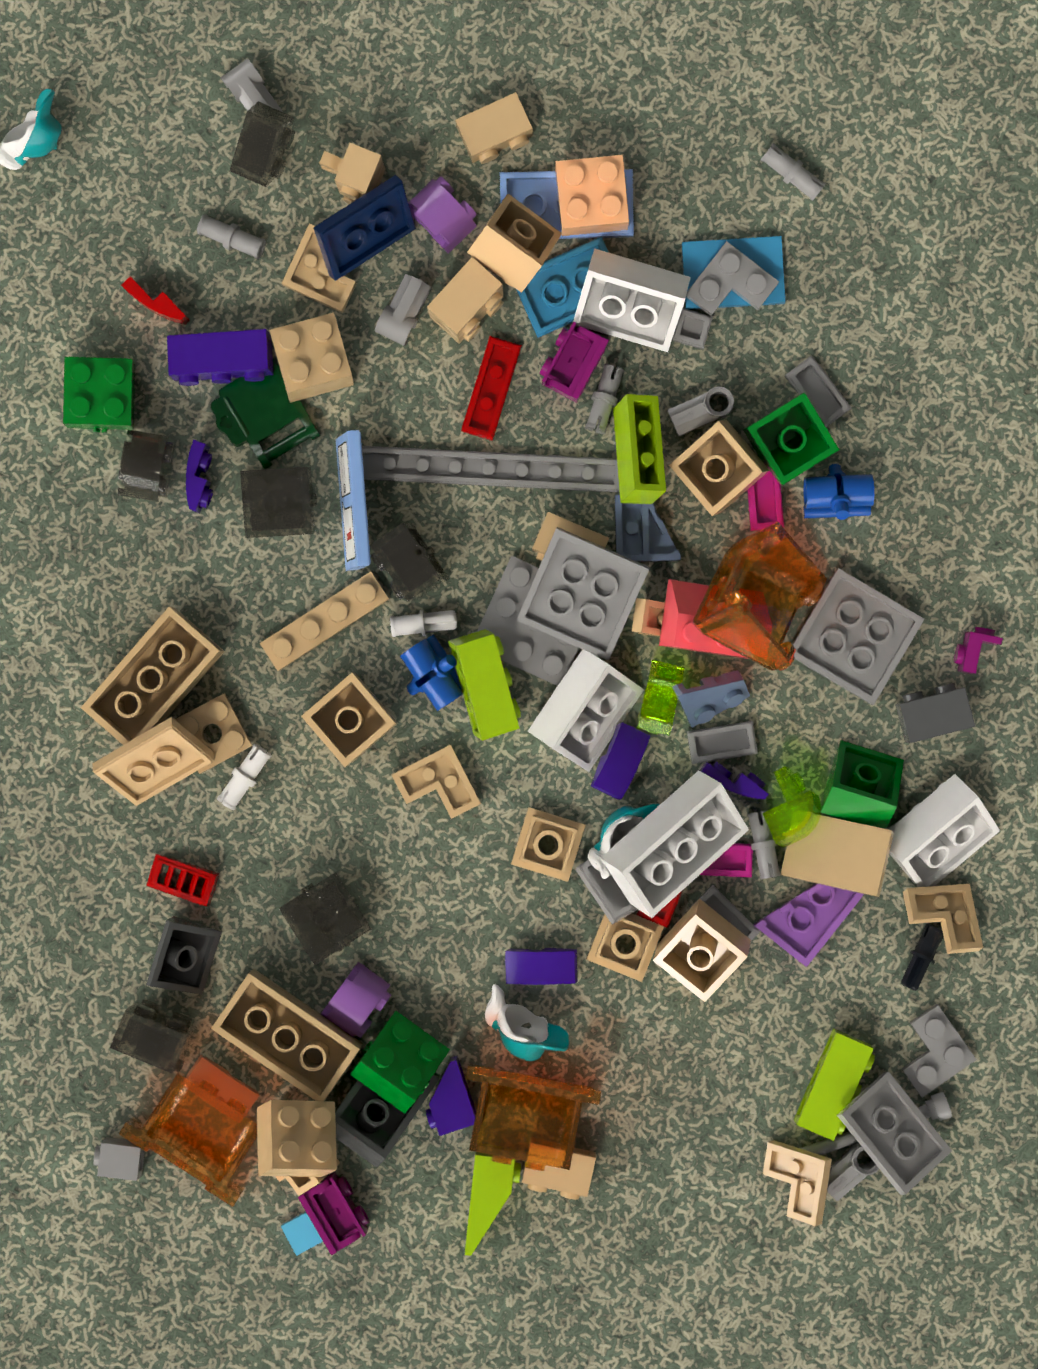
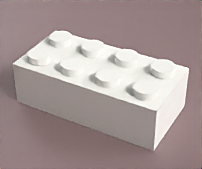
(675, 843)

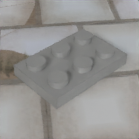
(894, 1133)

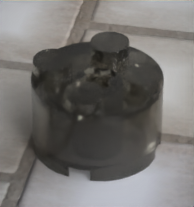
(144, 466)

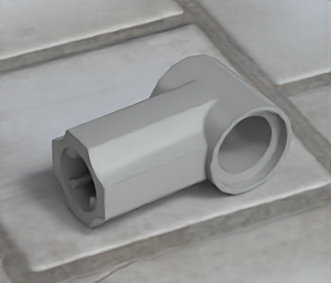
(248, 86)
(402, 313)
(698, 412)
(848, 1173)

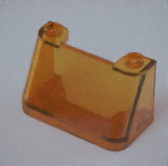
(758, 596)

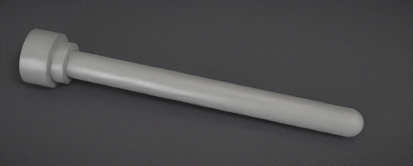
(935, 1108)

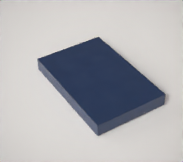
(364, 227)

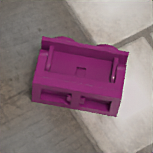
(573, 362)
(334, 1212)

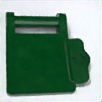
(259, 410)

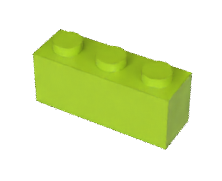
(639, 449)
(485, 684)
(834, 1084)

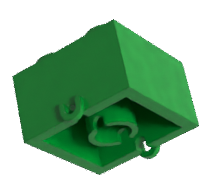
(99, 393)
(400, 1062)

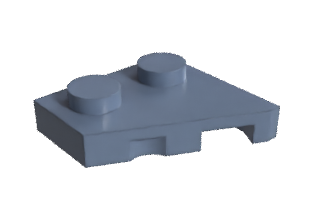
(642, 533)
(712, 697)

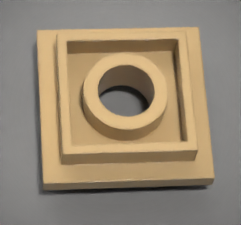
(218, 712)
(539, 824)
(631, 963)

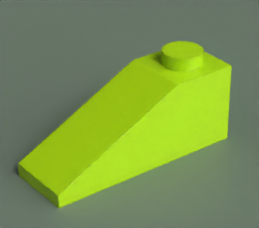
(489, 1192)

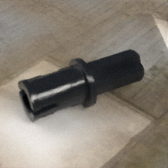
(922, 956)

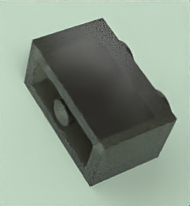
(262, 144)

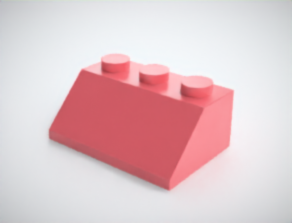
(677, 623)

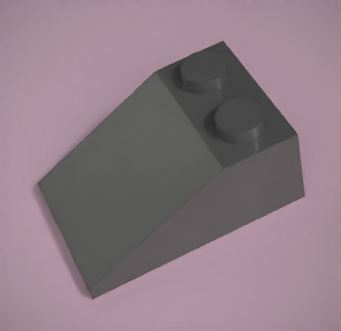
(371, 1123)

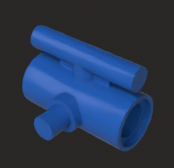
(838, 495)
(432, 672)

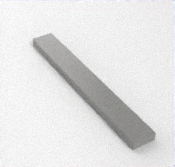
(490, 469)

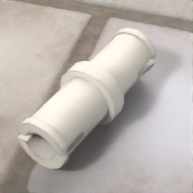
(244, 777)

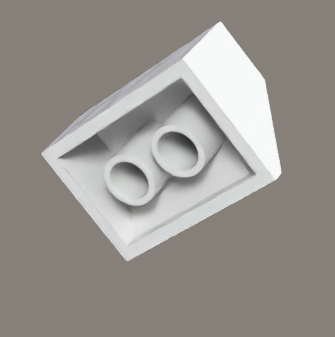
(631, 300)
(585, 710)
(941, 833)

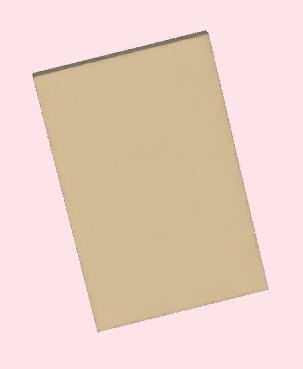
(153, 761)
(841, 856)

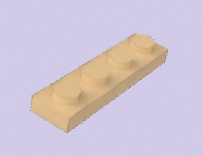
(324, 621)

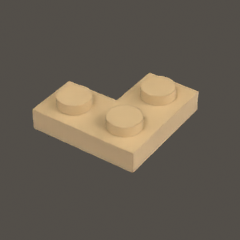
(310, 276)
(441, 773)
(950, 906)
(808, 1179)

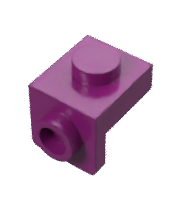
(968, 653)

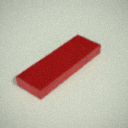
(491, 388)

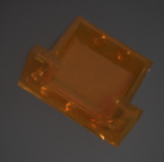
(527, 1117)
(198, 1134)

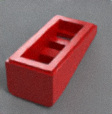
(208, 888)

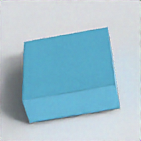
(301, 1233)

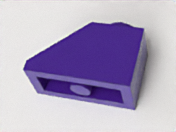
(451, 1102)

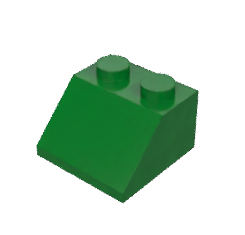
(791, 439)
(863, 786)

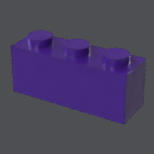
(220, 356)

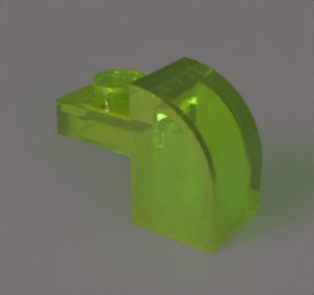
(659, 698)
(798, 814)

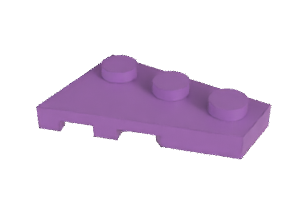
(808, 920)

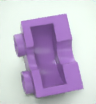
(442, 214)
(356, 1000)

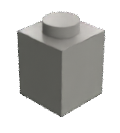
(119, 1159)

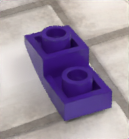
(198, 488)
(621, 761)
(743, 785)
(541, 967)

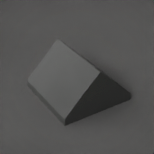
(184, 956)

